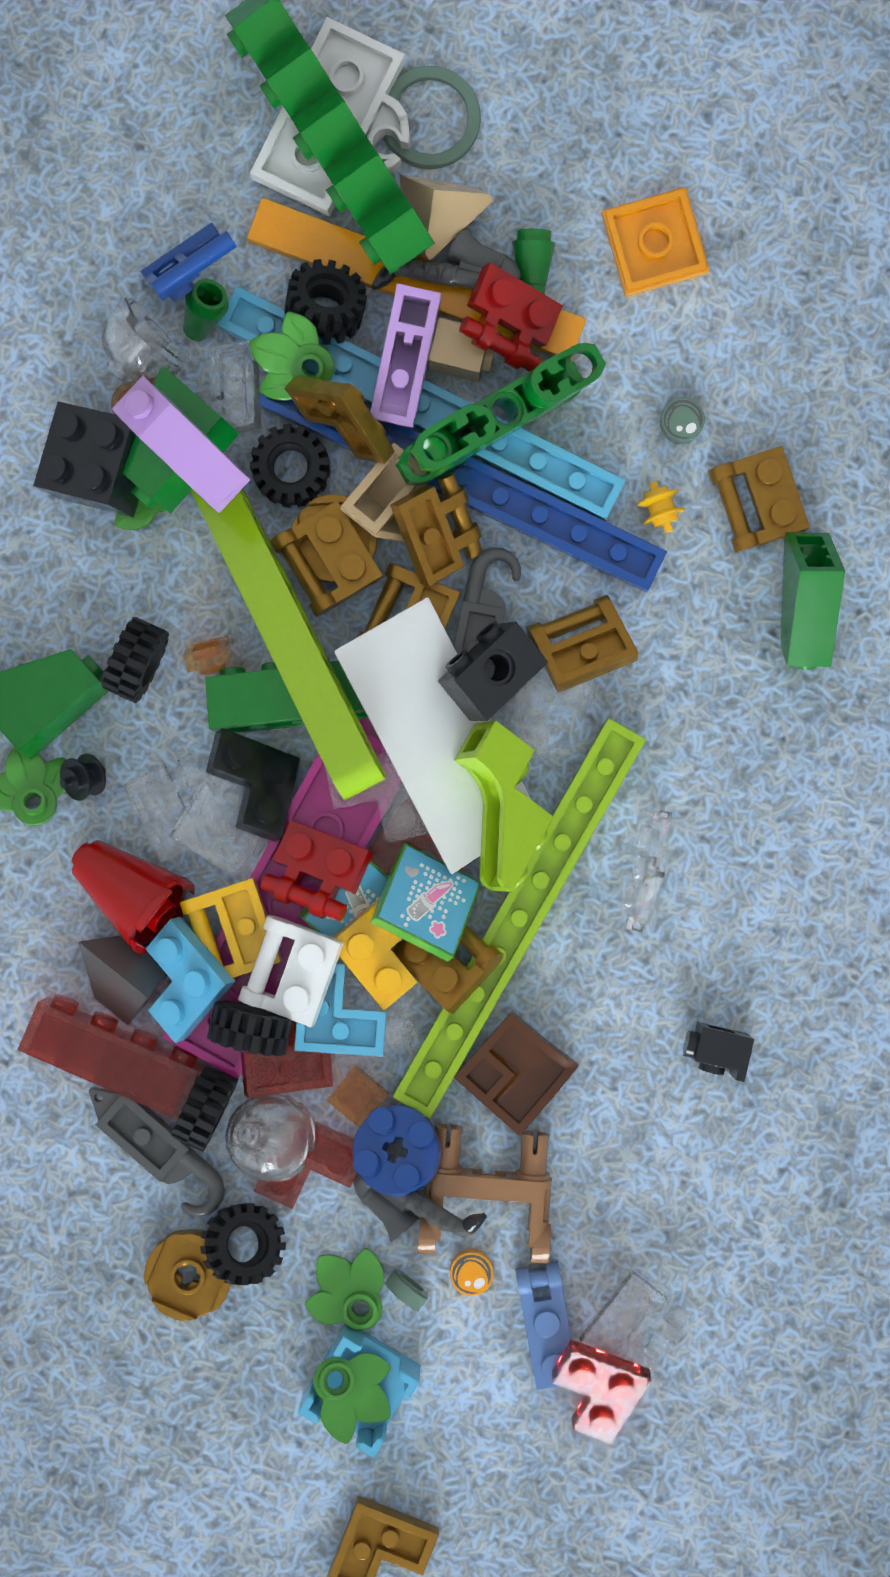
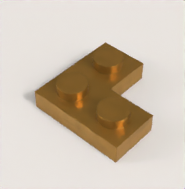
(345, 409)
(382, 1534)

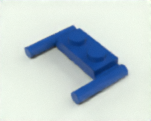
(176, 269)

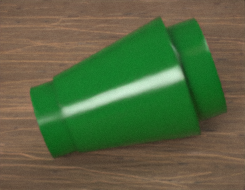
(533, 256)
(204, 308)

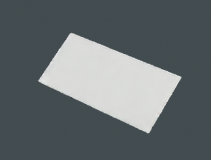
(419, 724)

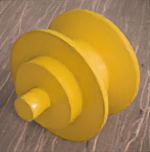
(661, 507)

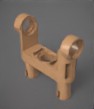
(526, 1185)

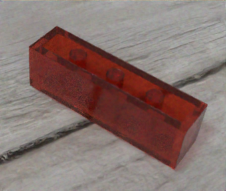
(110, 1055)

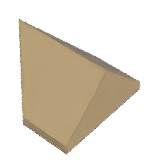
(443, 208)
(372, 497)

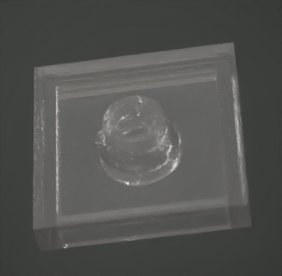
(210, 829)

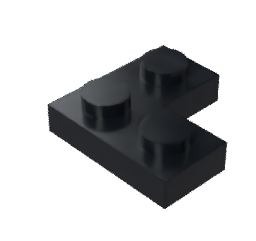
(264, 773)

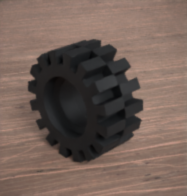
(332, 284)
(290, 440)
(135, 659)
(249, 1029)
(204, 1107)
(268, 1250)

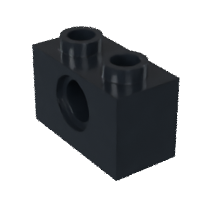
(515, 664)

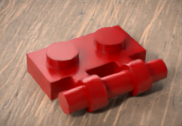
(514, 306)
(322, 858)

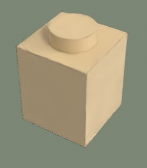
(455, 355)

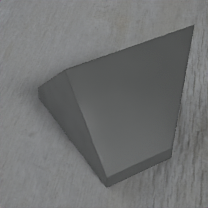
(121, 976)

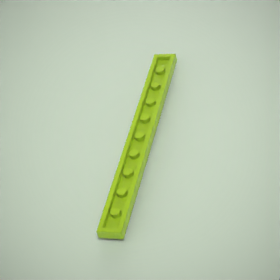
(523, 914)

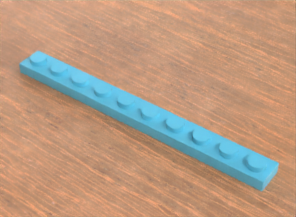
(516, 454)

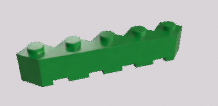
(329, 132)

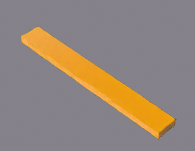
(311, 238)

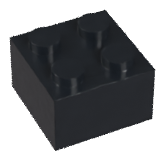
(87, 460)

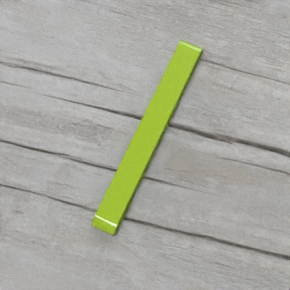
(294, 646)

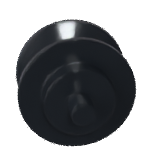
(82, 777)

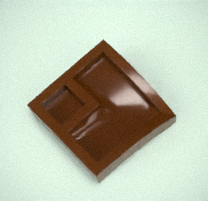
(516, 1072)

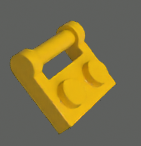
(242, 921)

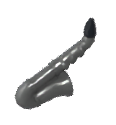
(463, 251)
(397, 1218)

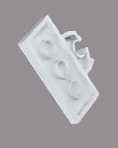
(363, 76)

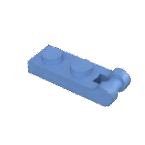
(544, 1320)

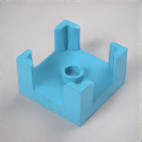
(398, 1383)

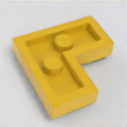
(372, 961)

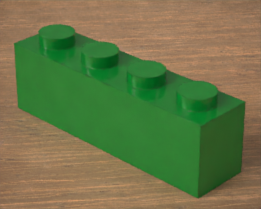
(260, 699)

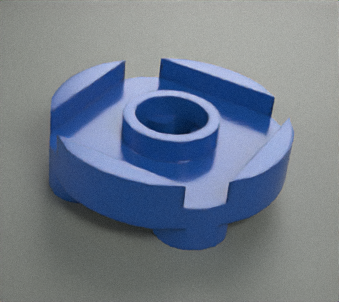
(407, 1173)

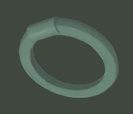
(449, 157)

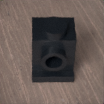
(719, 1050)

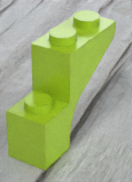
(510, 820)

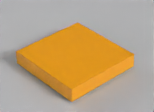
(655, 241)

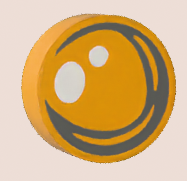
(471, 1272)

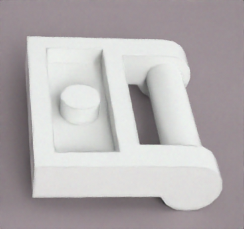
(305, 974)

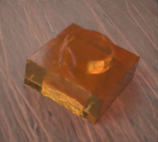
(208, 655)
(357, 1096)

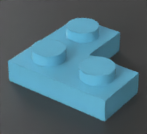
(195, 975)
(342, 1029)

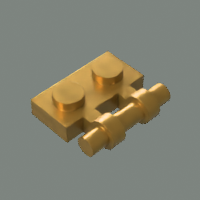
(428, 533)

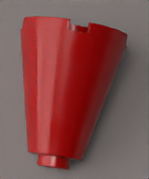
(130, 891)

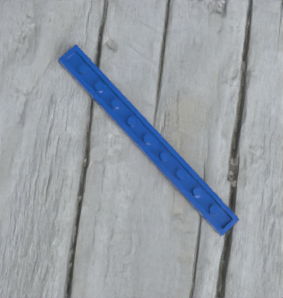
(523, 508)

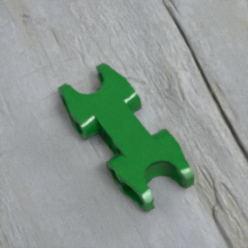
(523, 401)

